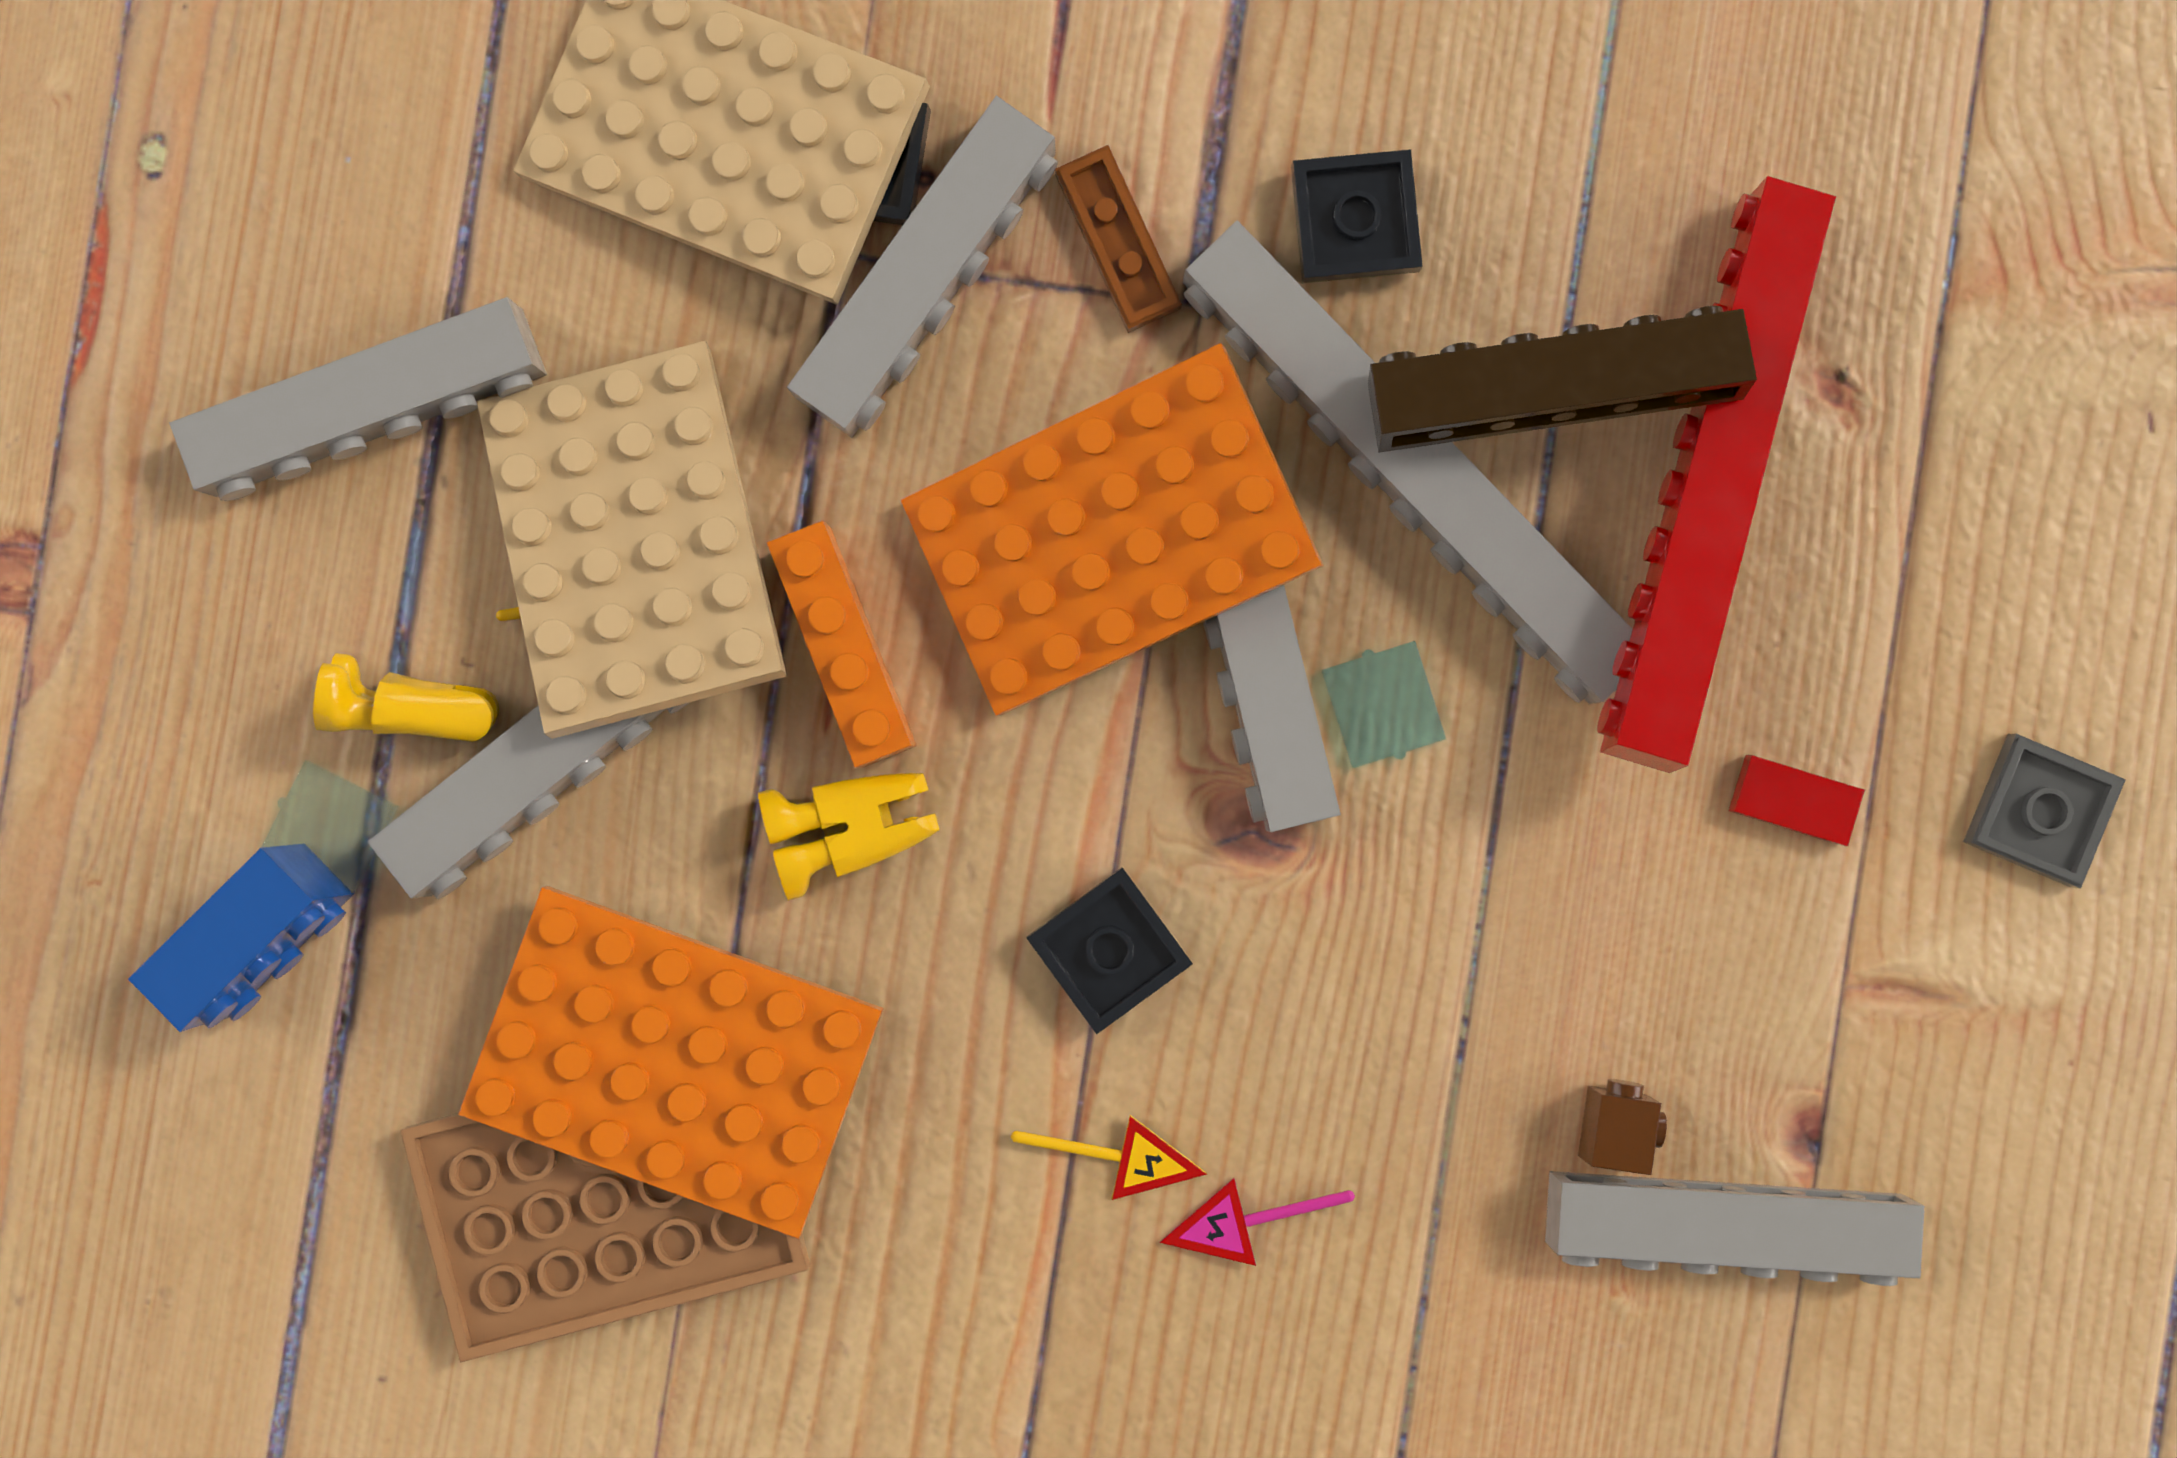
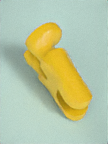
(399, 704)
(854, 825)

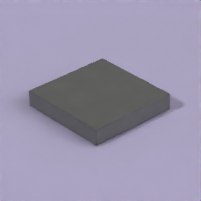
(2044, 810)

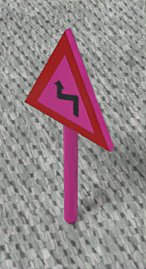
(1221, 1226)

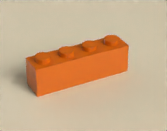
(841, 644)

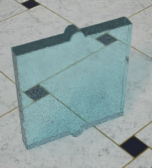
(1383, 704)
(332, 821)

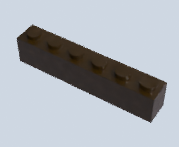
(1561, 378)

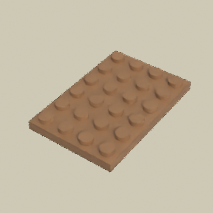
(560, 1245)

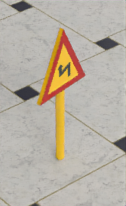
(1143, 1162)

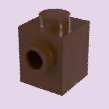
(1621, 1128)

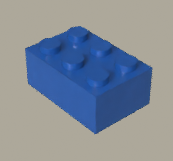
(242, 938)

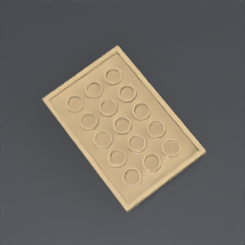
(725, 134)
(629, 540)

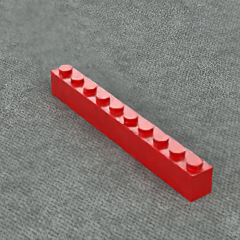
(1714, 487)

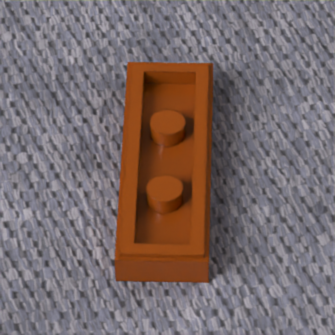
(1118, 238)

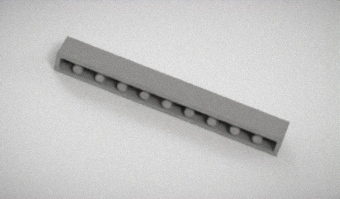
(1430, 485)

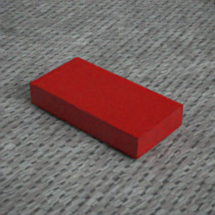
(1796, 800)

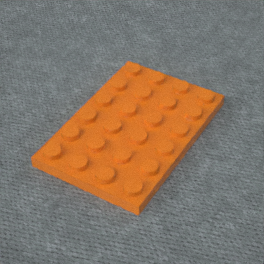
(1111, 531)
(671, 1061)

